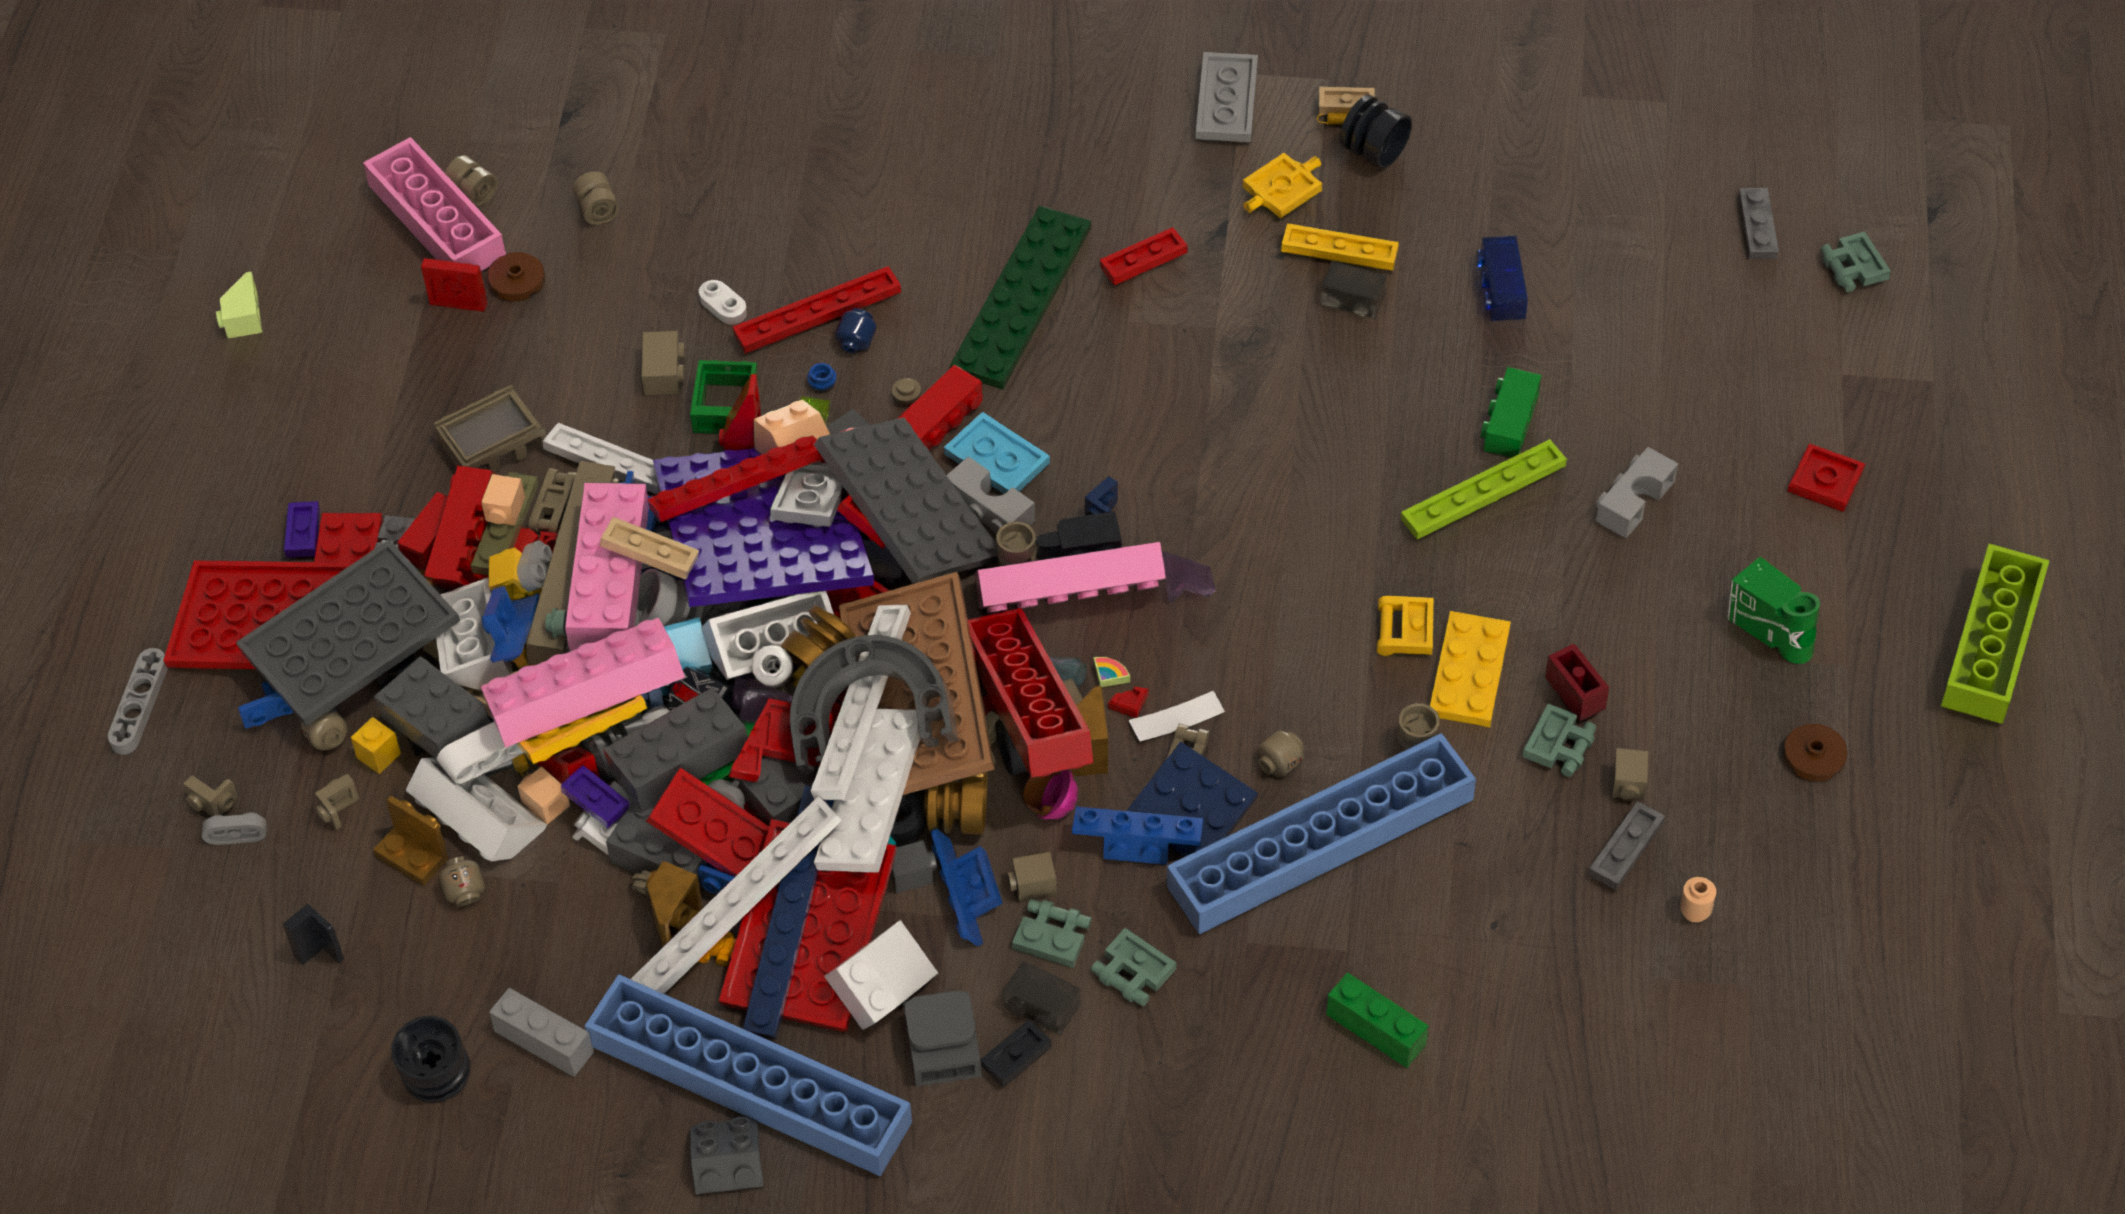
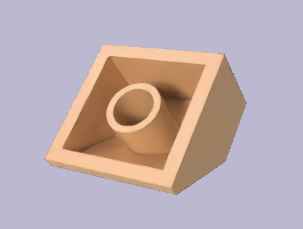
(787, 425)

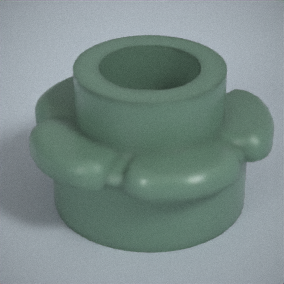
(556, 622)

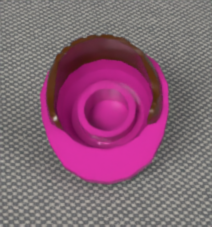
(1051, 795)

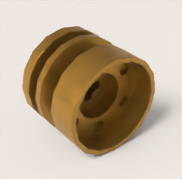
(822, 636)
(958, 800)

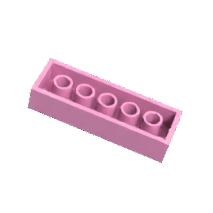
(433, 206)
(1070, 575)
(604, 581)
(582, 681)

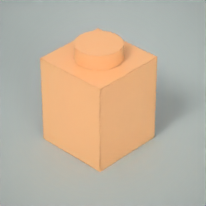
(503, 500)
(543, 795)

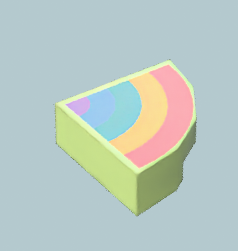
(1110, 672)

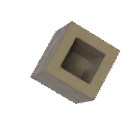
(1630, 774)
(1033, 877)

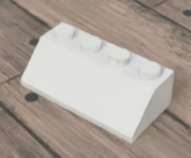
(739, 635)
(466, 646)
(475, 810)

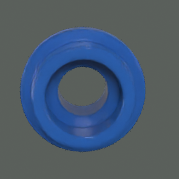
(821, 376)

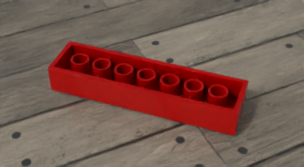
(1029, 694)

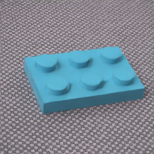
(1001, 451)

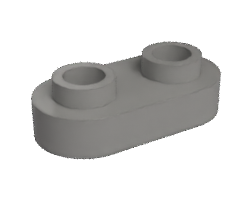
(534, 565)
(234, 829)

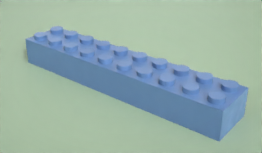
(1320, 833)
(749, 1074)

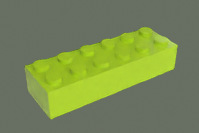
(1995, 633)

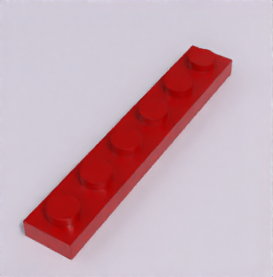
(816, 309)
(734, 479)

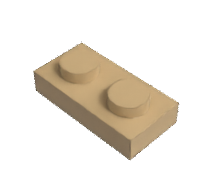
(1340, 98)

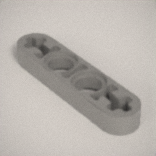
(134, 700)

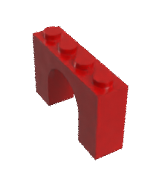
(420, 536)

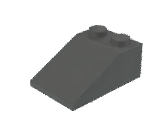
(777, 791)

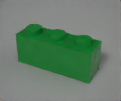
(1511, 412)
(1377, 1020)

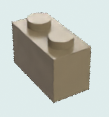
(662, 363)

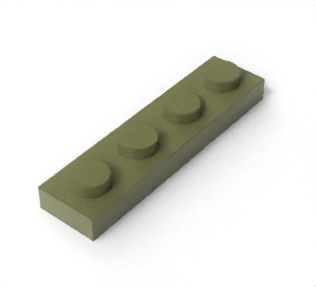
(503, 536)

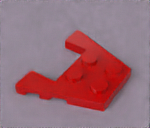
(773, 739)

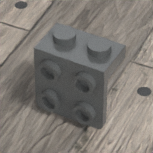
(725, 1155)

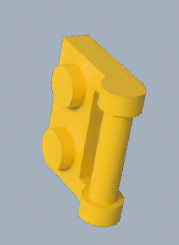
(1416, 625)

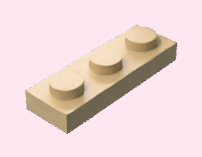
(649, 548)

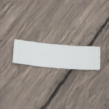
(1168, 719)

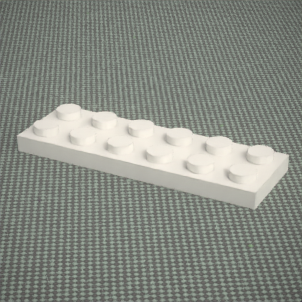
(873, 795)

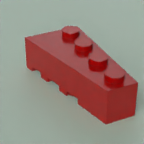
(459, 529)

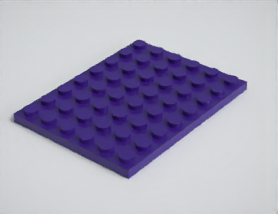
(747, 552)

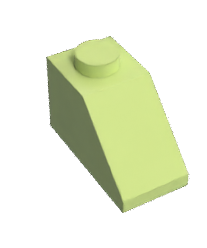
(240, 309)

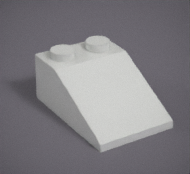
(881, 975)

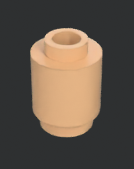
(1698, 899)

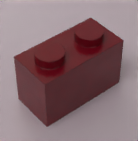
(1577, 682)

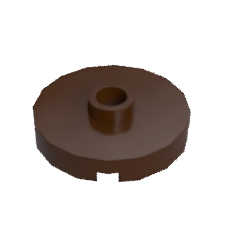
(516, 276)
(1814, 764)

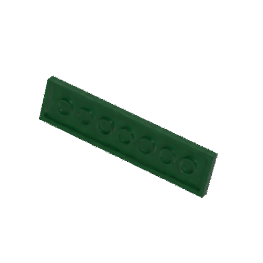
(1021, 296)

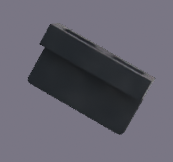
(310, 934)

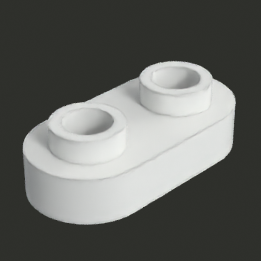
(718, 297)

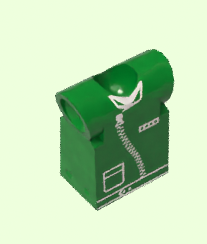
(1775, 610)

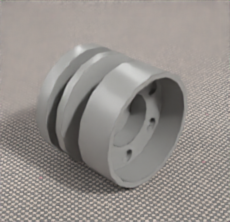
(664, 599)

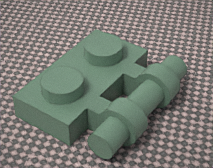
(1862, 257)
(1550, 735)
(1050, 941)
(1139, 959)

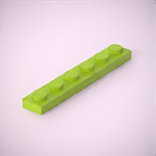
(1483, 489)

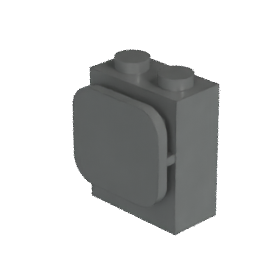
(942, 1038)

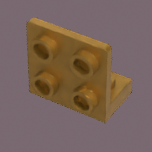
(413, 844)

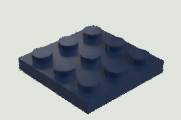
(1196, 788)

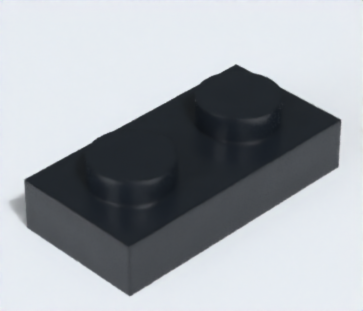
(1016, 1053)

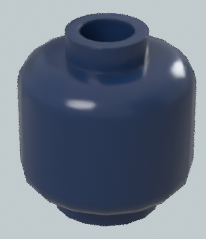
(855, 330)

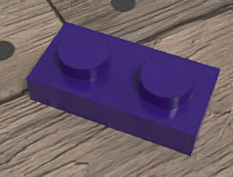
(302, 529)
(595, 796)

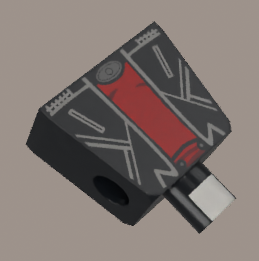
(694, 684)

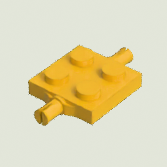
(1282, 185)

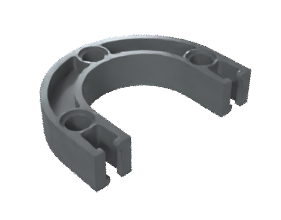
(838, 669)

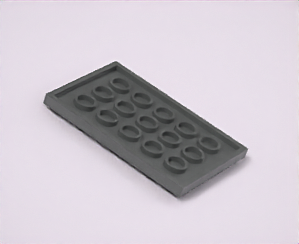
(908, 499)
(347, 632)

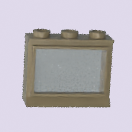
(489, 430)

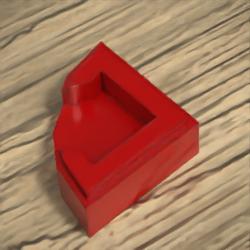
(1130, 701)

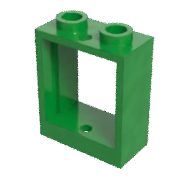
(714, 372)

